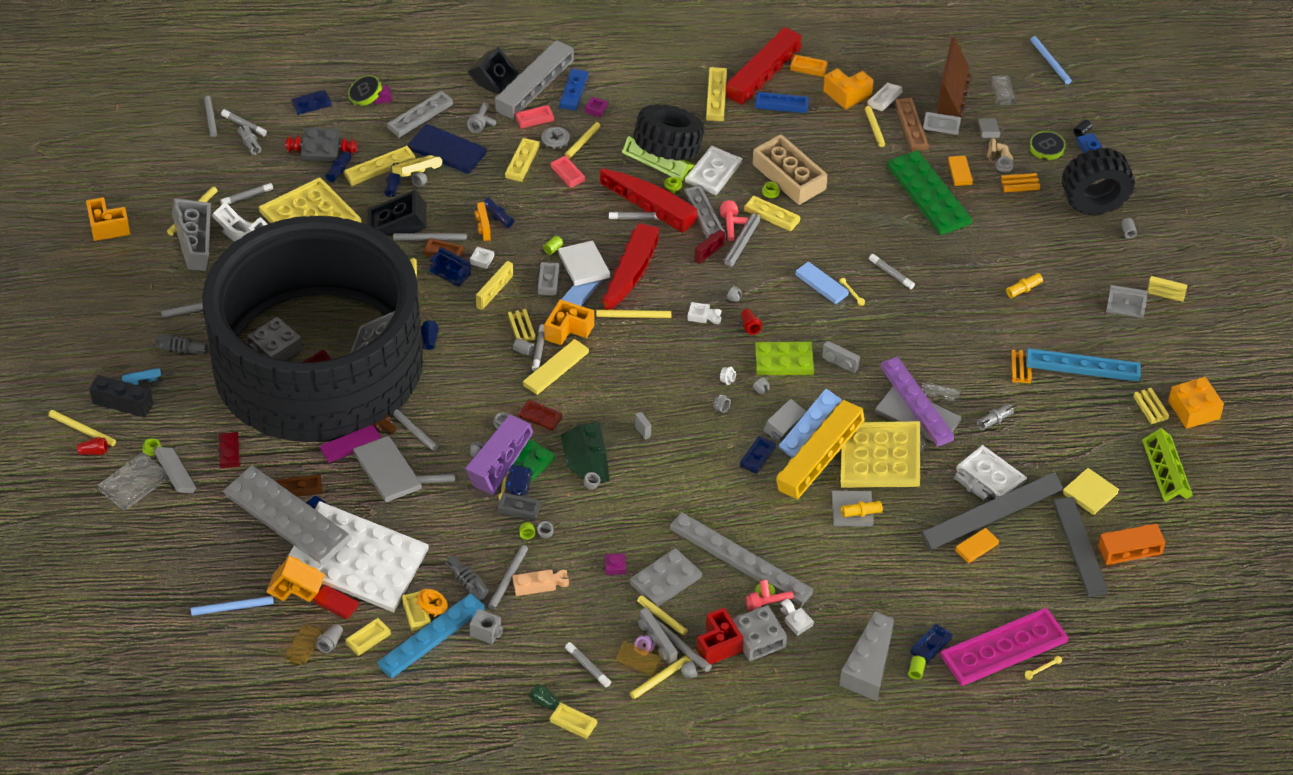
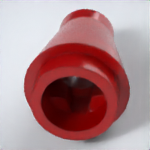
(751, 323)
(94, 446)

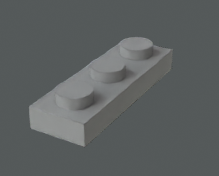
(660, 640)

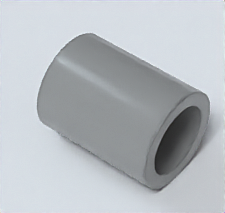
(1129, 228)
(523, 347)

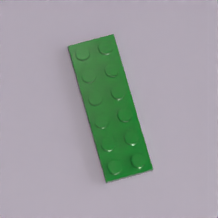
(929, 192)

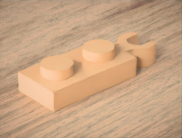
(539, 582)

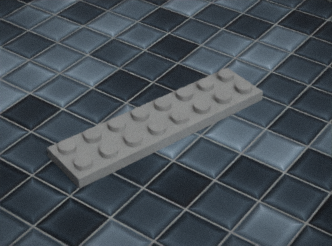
(287, 515)

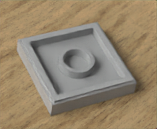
(847, 498)

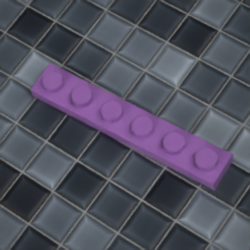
(917, 401)

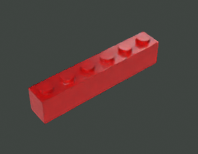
(763, 66)

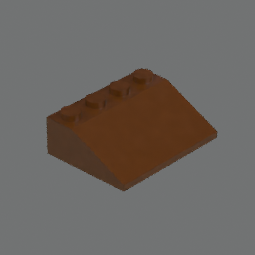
(954, 82)

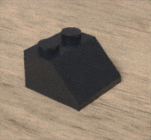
(493, 71)

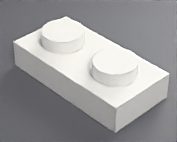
(885, 96)

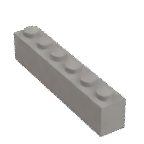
(534, 79)

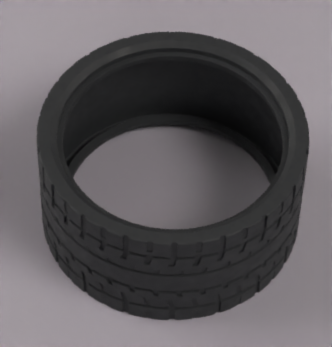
(301, 260)

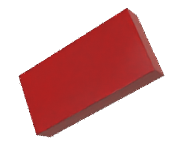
(336, 602)

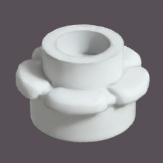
(727, 375)

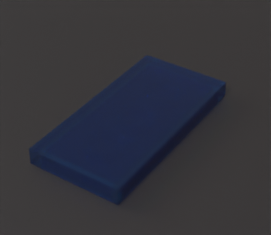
(450, 148)

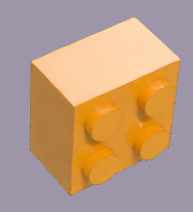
(1195, 402)

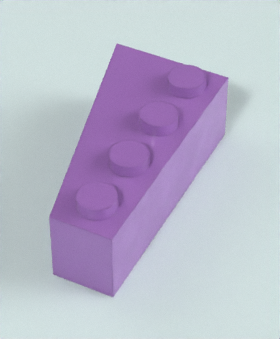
(498, 454)

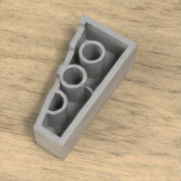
(193, 231)

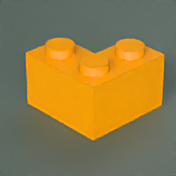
(848, 90)
(106, 223)
(568, 319)
(295, 578)

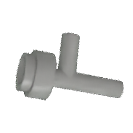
(477, 121)

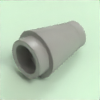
(328, 640)

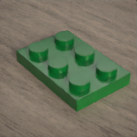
(534, 457)

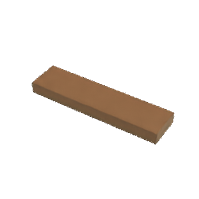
(911, 124)

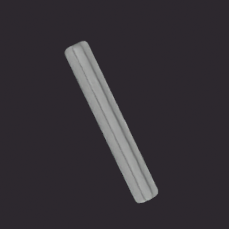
(741, 240)

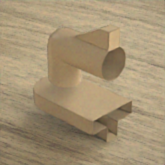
(993, 147)

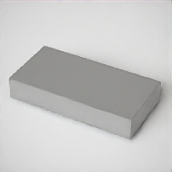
(988, 127)

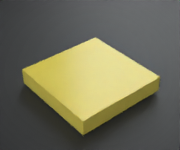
(1090, 491)

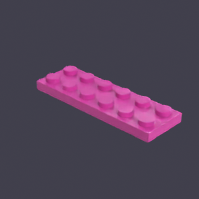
(1004, 646)

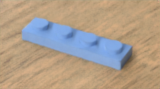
(809, 423)

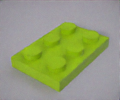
(784, 358)

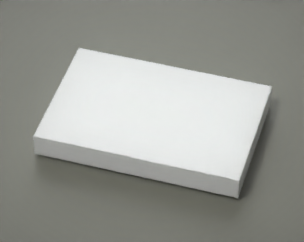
(713, 170)
(583, 263)
(992, 472)

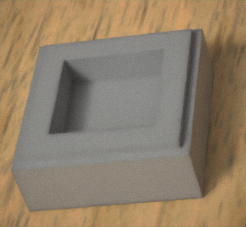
(643, 425)

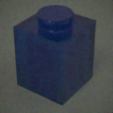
(519, 480)

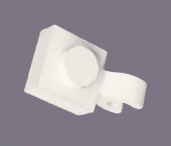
(701, 312)
(796, 620)

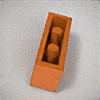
(1131, 544)

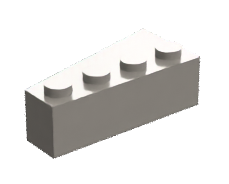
(867, 661)

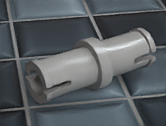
(249, 139)
(995, 416)
(973, 485)

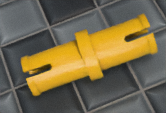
(1024, 285)
(861, 509)

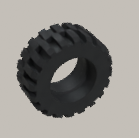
(668, 132)
(1092, 167)

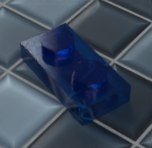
(311, 102)
(757, 455)
(931, 643)

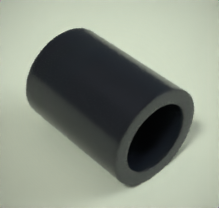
(1082, 128)

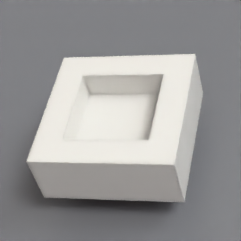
(482, 257)

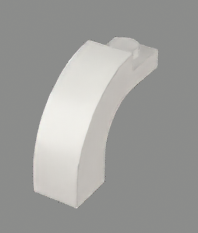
(233, 224)

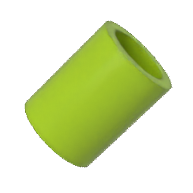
(553, 245)
(917, 667)

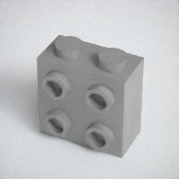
(275, 340)
(760, 632)

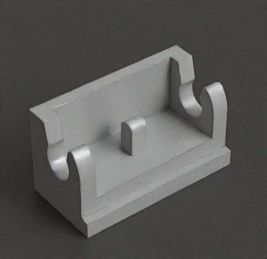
(1127, 301)
(784, 419)

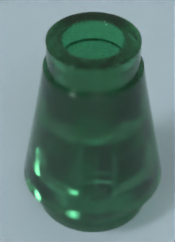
(544, 697)

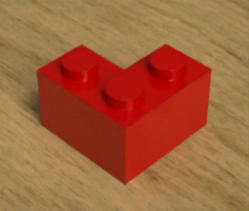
(722, 637)

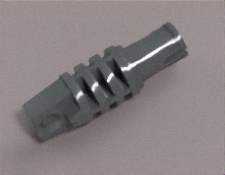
(180, 344)
(467, 578)

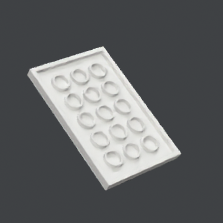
(372, 564)

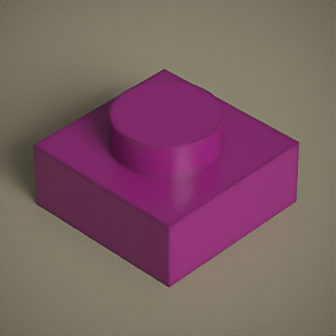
(384, 96)
(596, 106)
(615, 564)

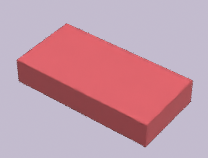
(534, 116)
(567, 171)

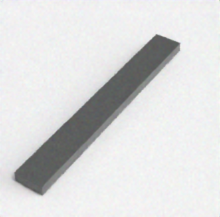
(992, 511)

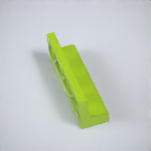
(671, 167)
(1172, 462)

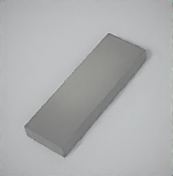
(174, 470)

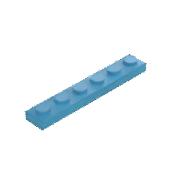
(1083, 364)
(430, 636)

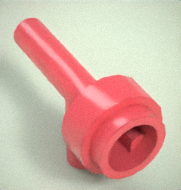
(729, 211)
(754, 601)

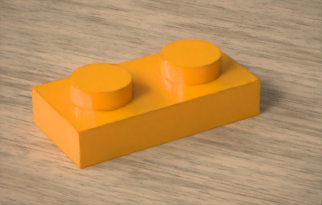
(483, 226)

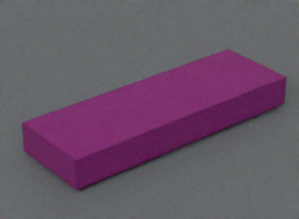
(344, 446)

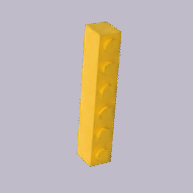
(820, 449)

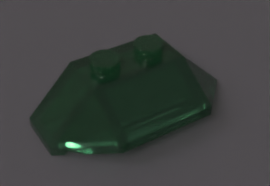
(585, 449)

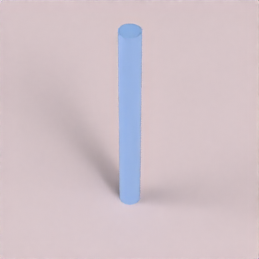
(1050, 60)
(232, 605)

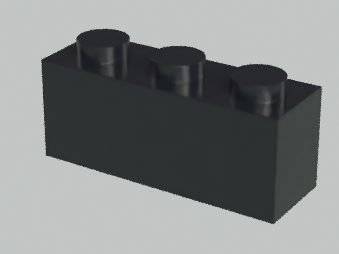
(121, 396)

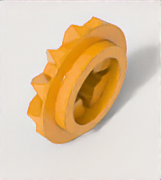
(432, 596)

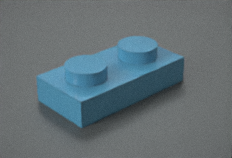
(149, 375)

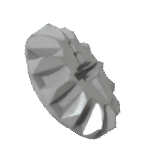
(559, 133)

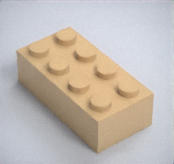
(790, 169)

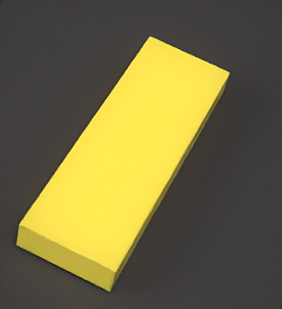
(522, 159)
(772, 213)
(494, 285)

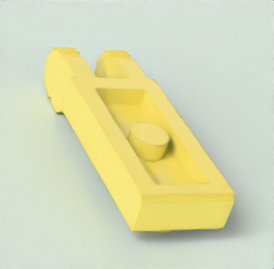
(416, 165)

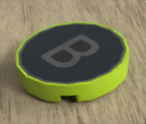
(365, 90)
(1047, 145)

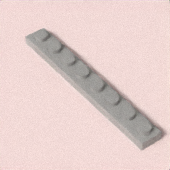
(740, 557)

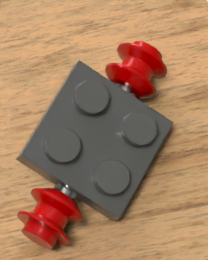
(320, 144)

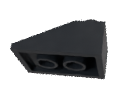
(399, 214)

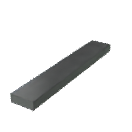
(1080, 547)

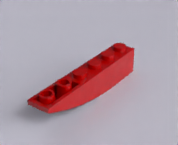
(651, 199)
(631, 264)

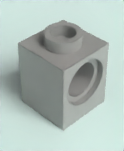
(482, 620)

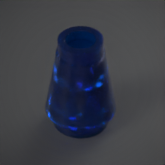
(429, 334)

